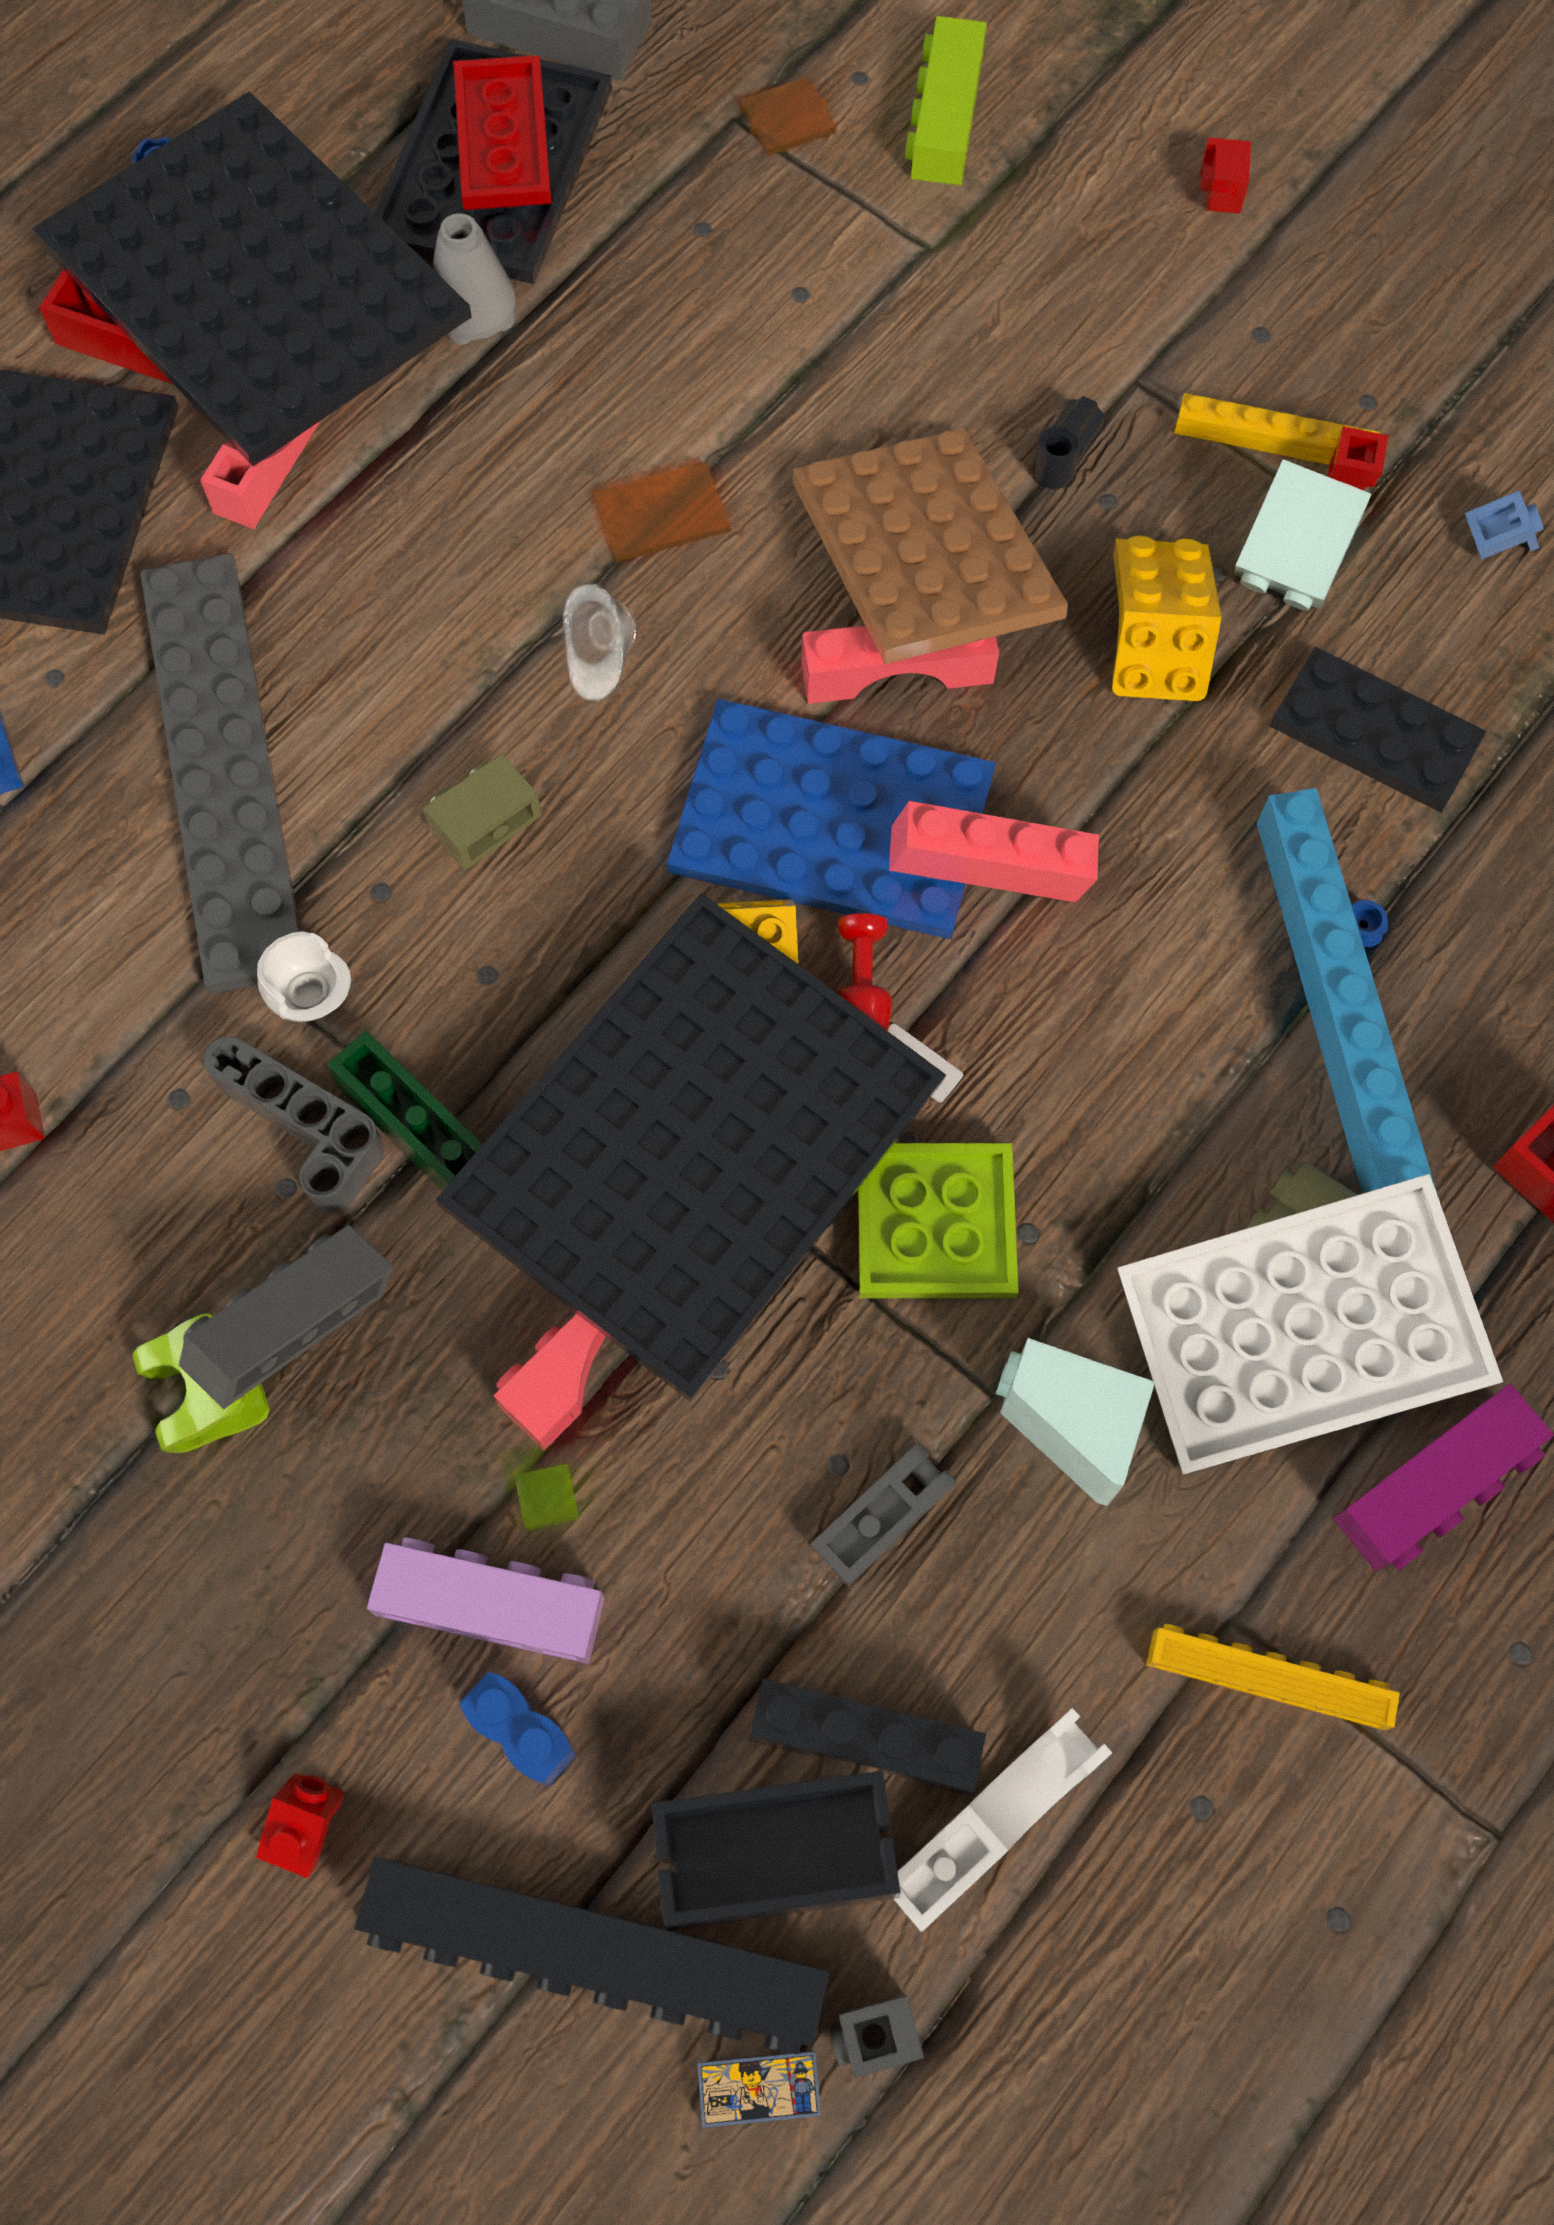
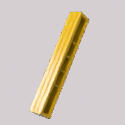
(1258, 428)
(1273, 1677)

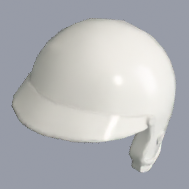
(302, 977)

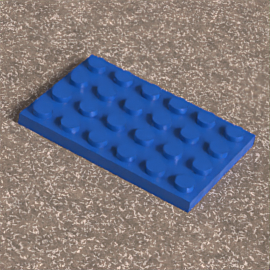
(811, 815)

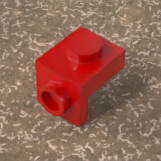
(299, 1823)

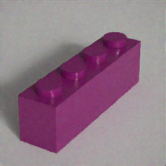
(1443, 1478)

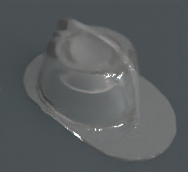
(597, 640)

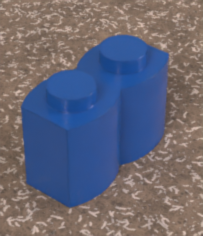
(508, 1719)

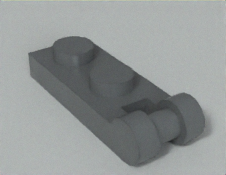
(881, 1516)

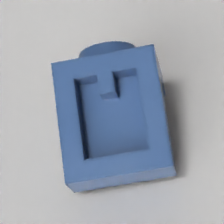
(1504, 525)

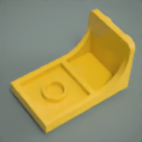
(1165, 619)

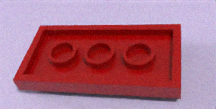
(501, 132)

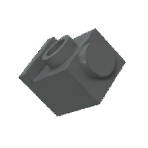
(899, 2043)

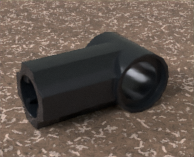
(1066, 442)

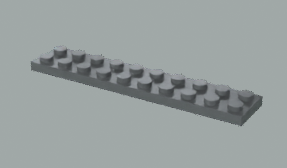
(219, 767)

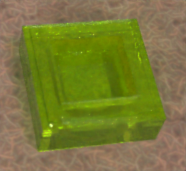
(547, 1497)

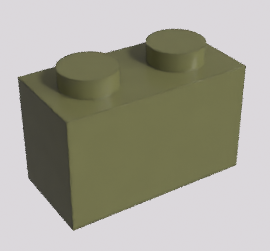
(482, 811)

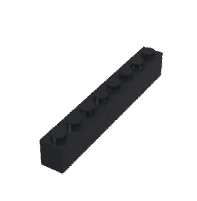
(593, 1952)

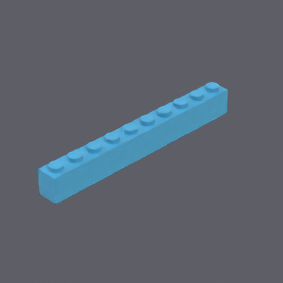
(1341, 992)

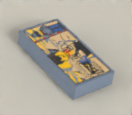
(758, 2089)

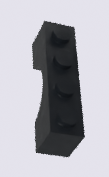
(868, 1736)

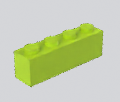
(947, 102)

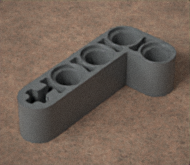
(289, 1113)

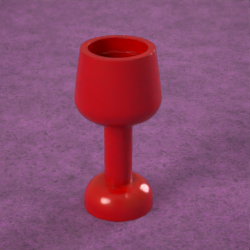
(868, 998)

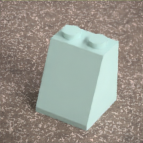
(1301, 536)
(1076, 1413)

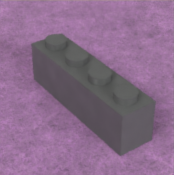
(283, 1315)

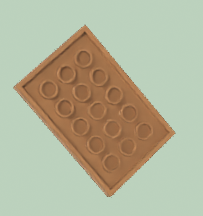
(927, 545)

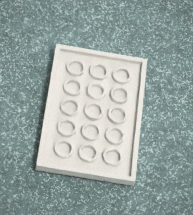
(1308, 1324)

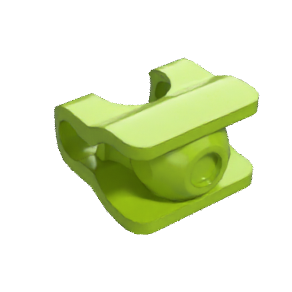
(199, 1417)

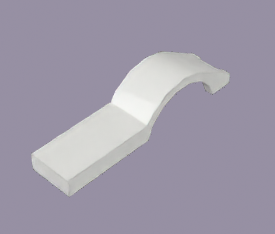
(996, 1819)

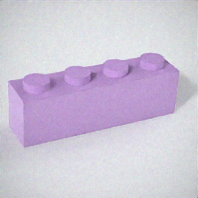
(487, 1601)

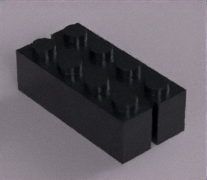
(775, 1850)

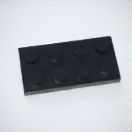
(1378, 729)

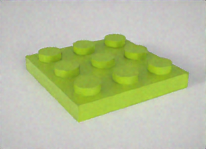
(939, 1223)

